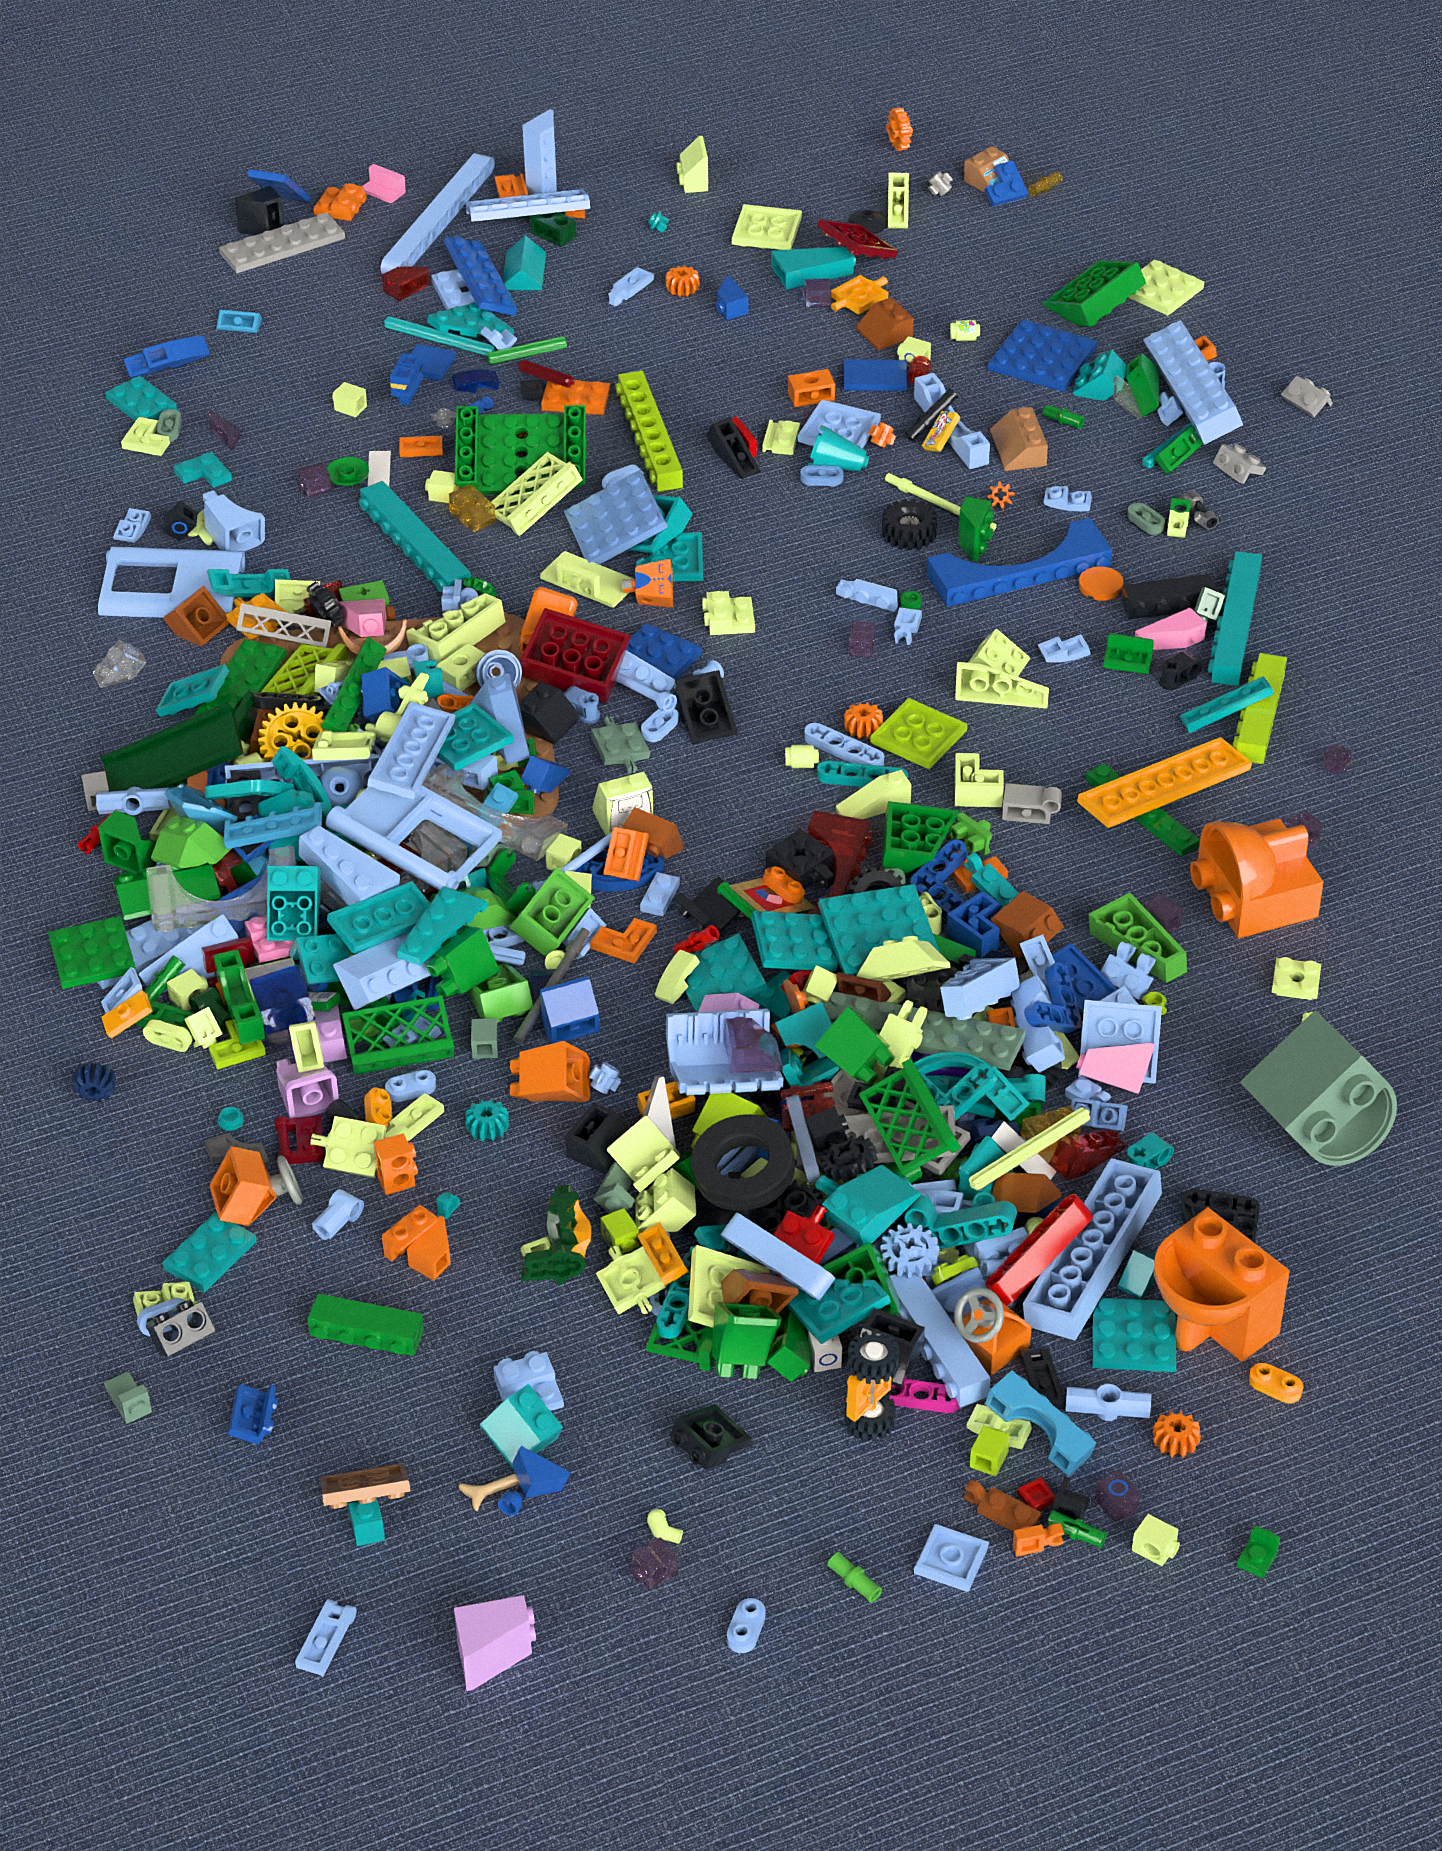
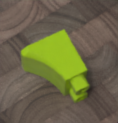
(723, 1106)

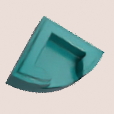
(447, 1204)

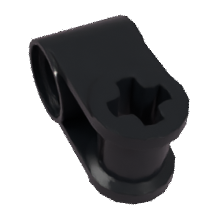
(1179, 670)

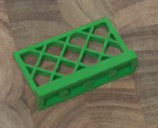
(398, 1055)
(930, 1111)
(675, 1349)

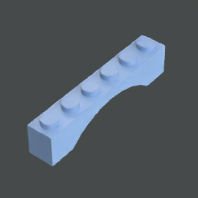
(969, 445)

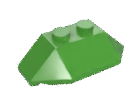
(188, 844)
(496, 913)

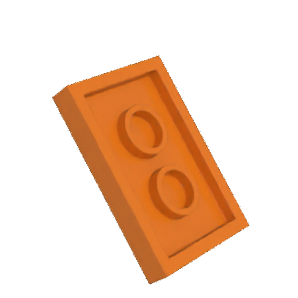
(586, 393)

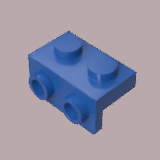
(252, 1413)

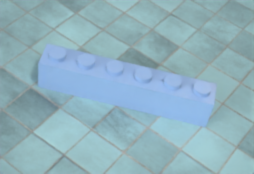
(943, 1344)

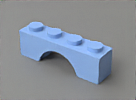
(1040, 1044)

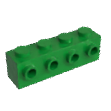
(365, 1324)

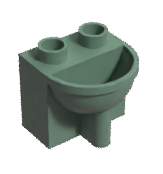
(1324, 1093)

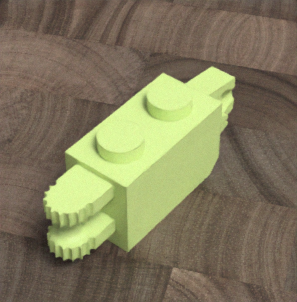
(901, 1036)

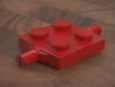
(805, 1234)

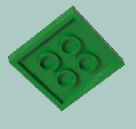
(91, 952)

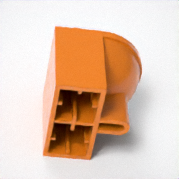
(1257, 875)
(1220, 1286)

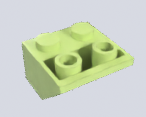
(666, 1201)

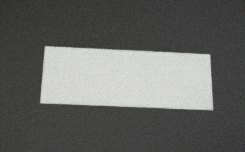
(379, 467)
(1009, 1140)

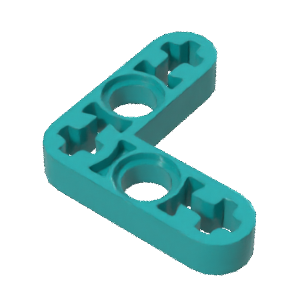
(246, 788)

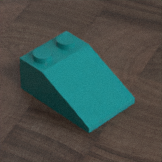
(676, 517)
(869, 1204)

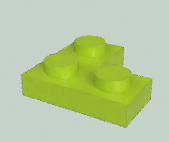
(231, 1052)

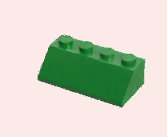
(134, 894)

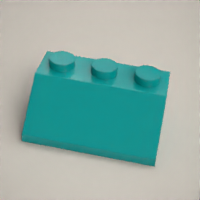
(283, 804)

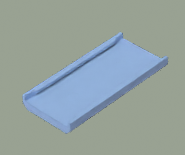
(528, 205)

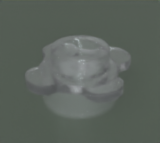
(444, 417)

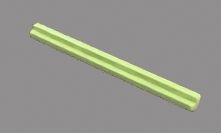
(1029, 1149)

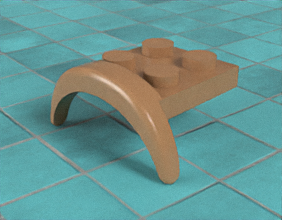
(388, 640)

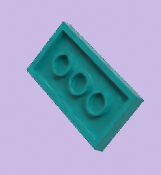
(379, 917)

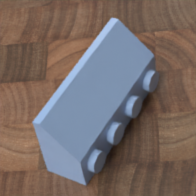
(540, 154)
(378, 973)

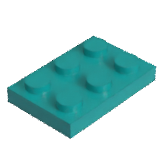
(140, 399)
(192, 691)
(209, 1252)

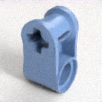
(584, 703)

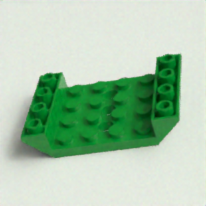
(489, 445)

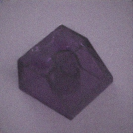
(750, 1047)

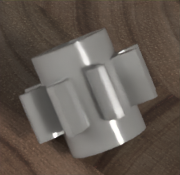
(940, 183)

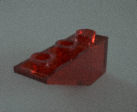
(1084, 1152)

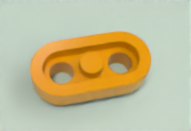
(378, 1107)
(1275, 1383)

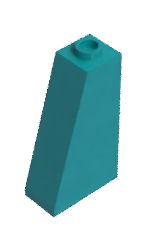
(814, 263)

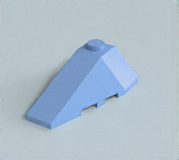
(190, 950)

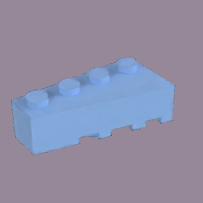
(978, 986)

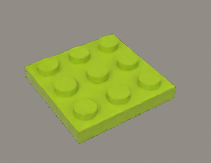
(918, 733)

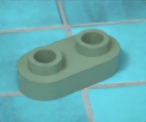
(169, 424)
(1146, 518)

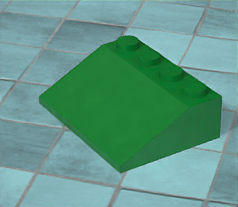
(1096, 291)

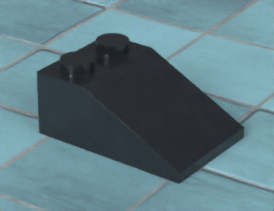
(704, 707)

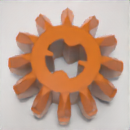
(682, 281)
(862, 720)
(1176, 1434)

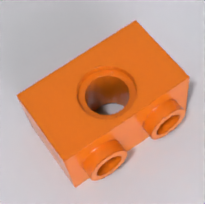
(811, 388)

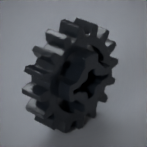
(325, 604)
(848, 1158)

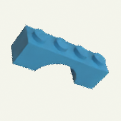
(1016, 1399)

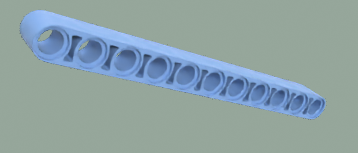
(439, 213)

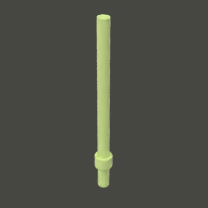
(906, 486)

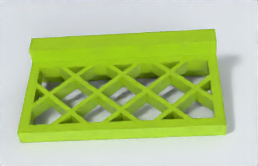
(338, 653)

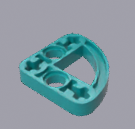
(964, 1060)

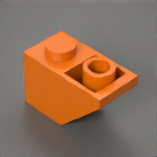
(430, 1251)

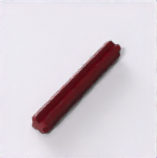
(546, 373)

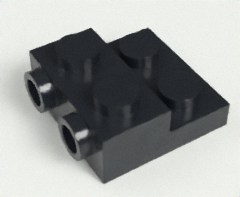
(708, 1436)

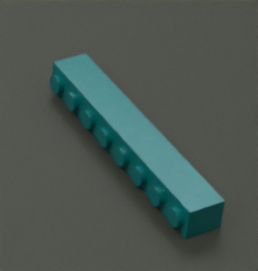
(412, 536)
(1236, 618)

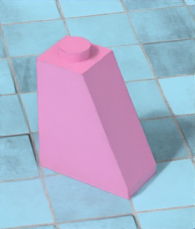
(364, 617)
(1118, 1065)

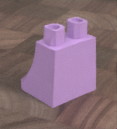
(307, 1091)

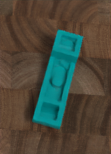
(245, 584)
(292, 766)

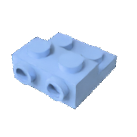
(532, 1370)

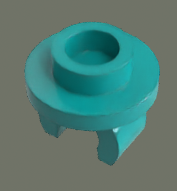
(658, 221)

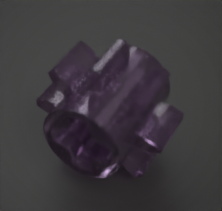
(1336, 759)

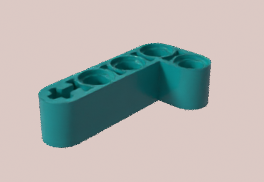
(995, 1220)

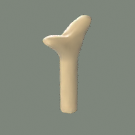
(479, 1492)

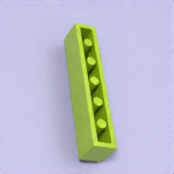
(1259, 717)

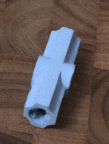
(119, 800)
(1108, 1402)

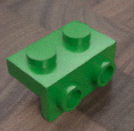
(1128, 653)

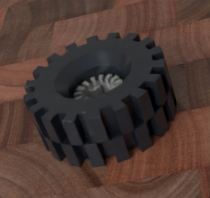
(909, 524)

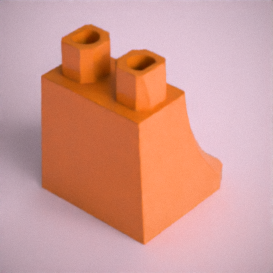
(542, 599)
(552, 1074)

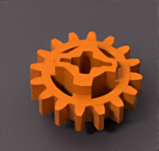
(899, 129)

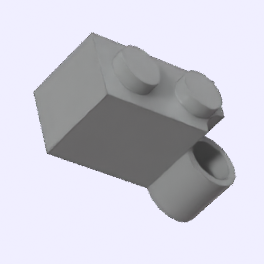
(1030, 803)

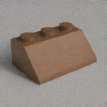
(1020, 440)

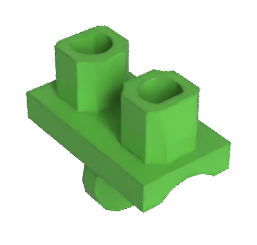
(974, 833)

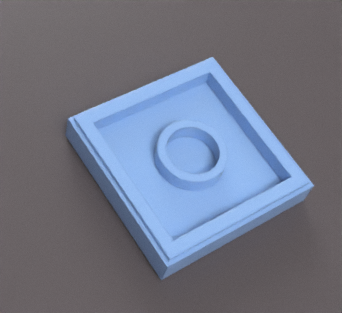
(951, 1557)

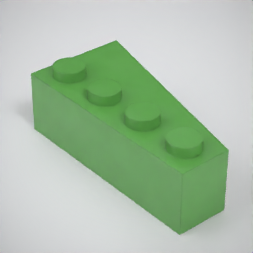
(1131, 923)

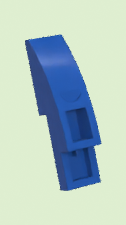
(166, 355)

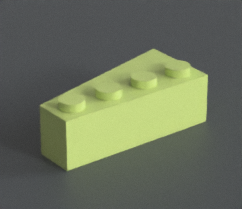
(458, 627)

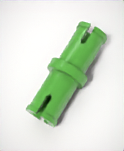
(854, 1577)

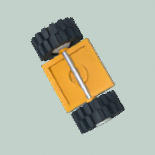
(872, 1366)

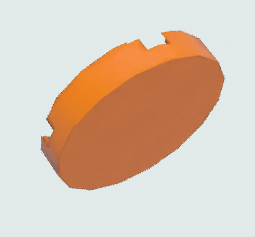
(1101, 583)

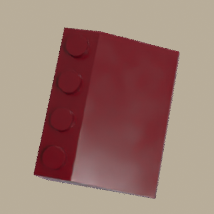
(574, 653)

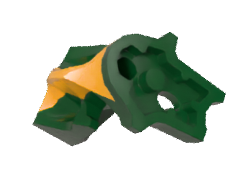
(569, 1235)

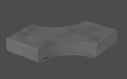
(220, 1145)

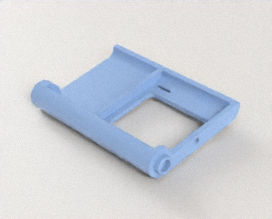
(384, 819)

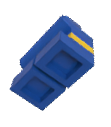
(406, 377)

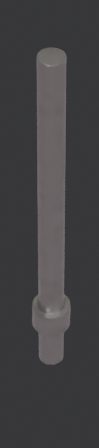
(572, 951)

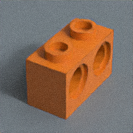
(395, 1163)

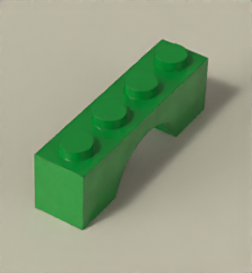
(237, 995)

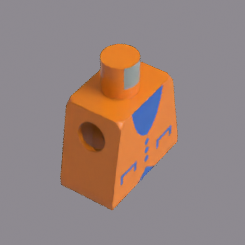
(652, 584)

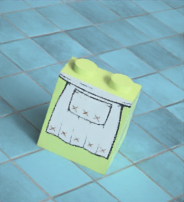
(618, 798)

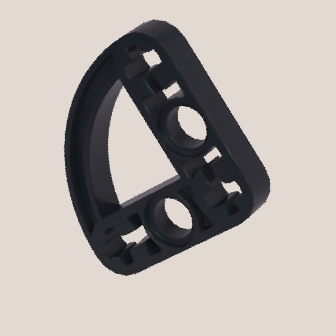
(1238, 1216)

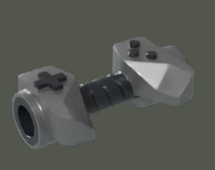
(1205, 518)

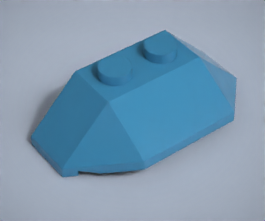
(192, 804)

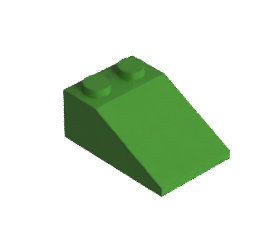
(552, 912)
(502, 995)

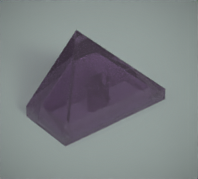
(224, 430)

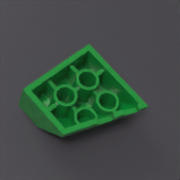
(913, 834)
(863, 1265)

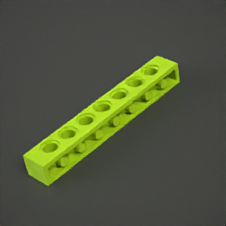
(649, 431)

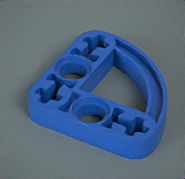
(650, 867)

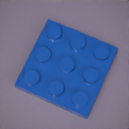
(663, 650)

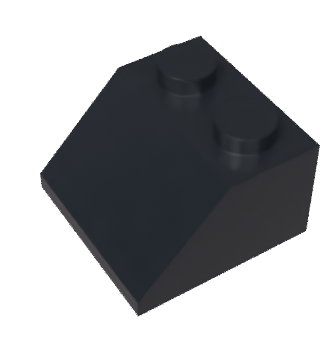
(547, 713)

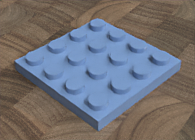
(615, 518)

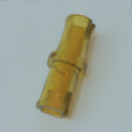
(1045, 183)

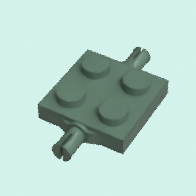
(620, 744)

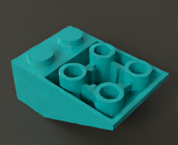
(293, 902)

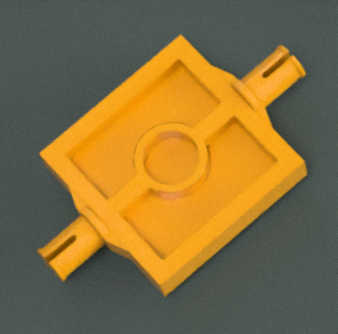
(859, 294)
(259, 601)

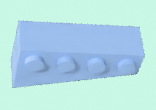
(345, 868)

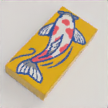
(941, 431)

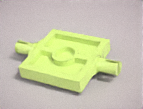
(351, 1146)
(630, 1280)

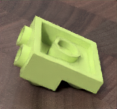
(728, 614)

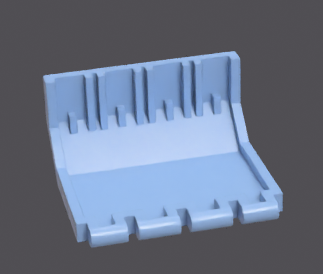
(700, 1056)

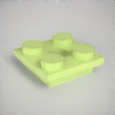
(1306, 972)

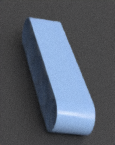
(777, 1256)

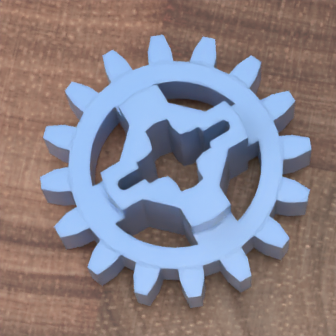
(909, 1250)

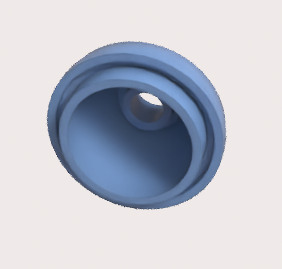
(504, 661)
(346, 776)

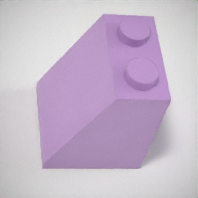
(493, 1637)

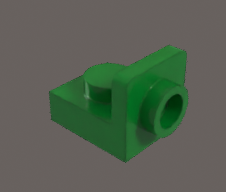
(1259, 1552)

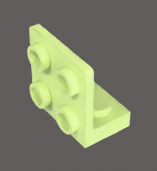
(1000, 654)
(643, 1153)

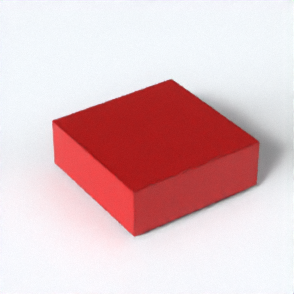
(1036, 1494)

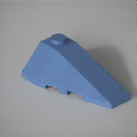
(501, 702)

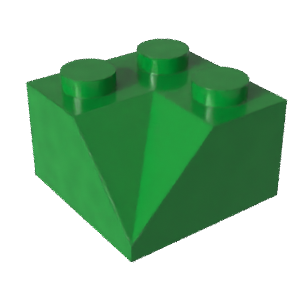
(123, 844)

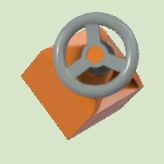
(245, 1189)
(991, 1329)

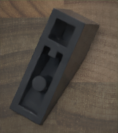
(731, 448)

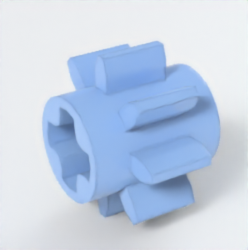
(605, 1078)

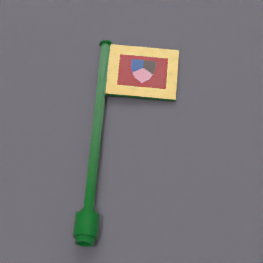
(757, 896)

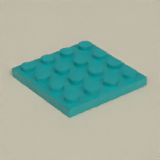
(869, 918)

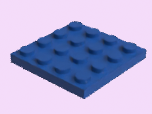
(1042, 355)

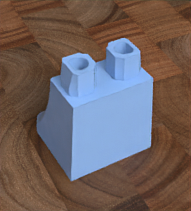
(232, 525)

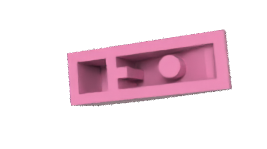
(1175, 631)

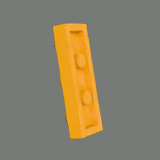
(662, 1253)

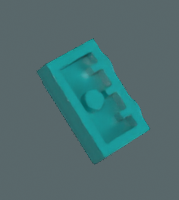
(318, 956)
(813, 1072)

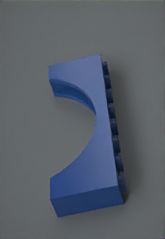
(965, 581)

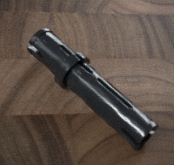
(927, 419)

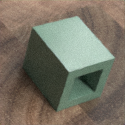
(484, 1038)

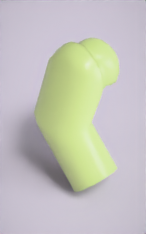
(660, 1528)

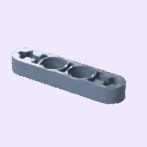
(803, 1138)

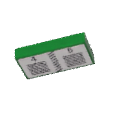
(324, 1000)

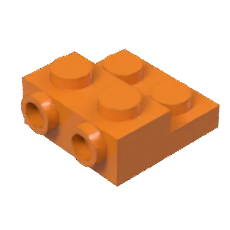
(341, 202)

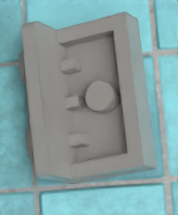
(1306, 396)
(1237, 462)

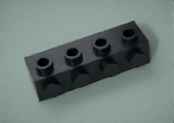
(1164, 596)

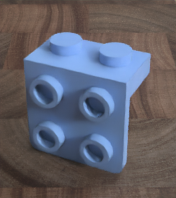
(996, 1247)

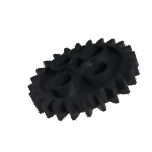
(798, 1199)

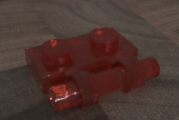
(809, 1107)

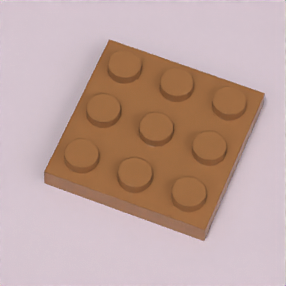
(365, 1485)

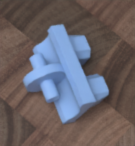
(454, 597)

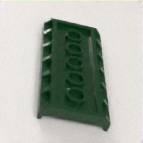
(175, 752)

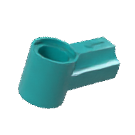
(1031, 1087)

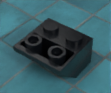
(259, 211)
(592, 1136)
(907, 1335)

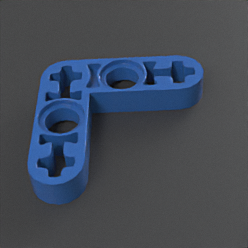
(935, 879)
(1063, 1009)

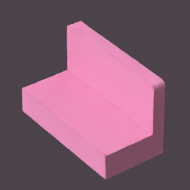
(385, 184)

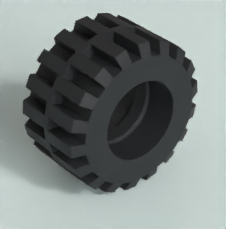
(874, 879)

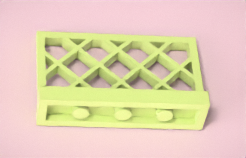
(539, 499)

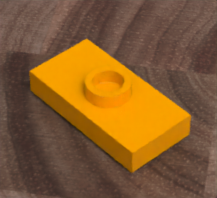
(126, 1014)

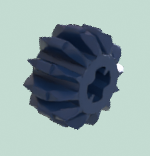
(94, 1081)

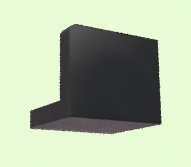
(1070, 1503)

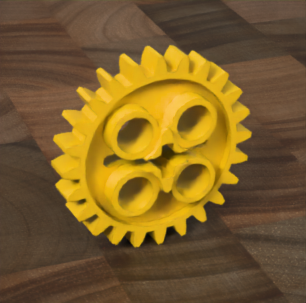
(306, 723)

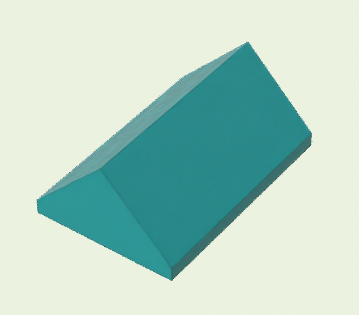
(524, 266)

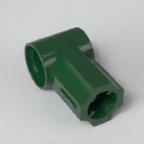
(211, 999)

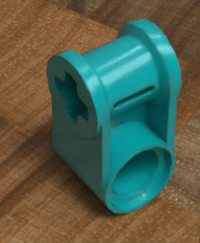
(1150, 1152)

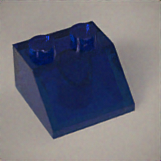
(282, 999)

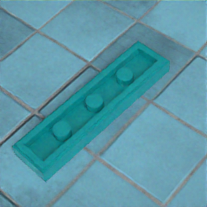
(1226, 704)

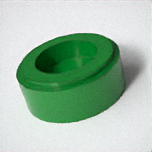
(911, 600)

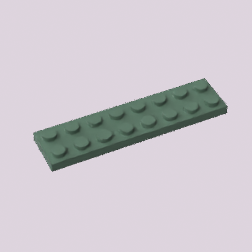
(985, 1040)

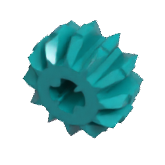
(487, 1120)

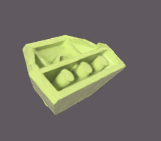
(902, 960)

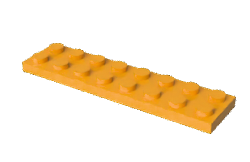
(1164, 782)

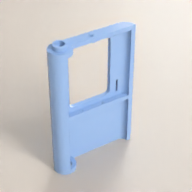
(189, 577)

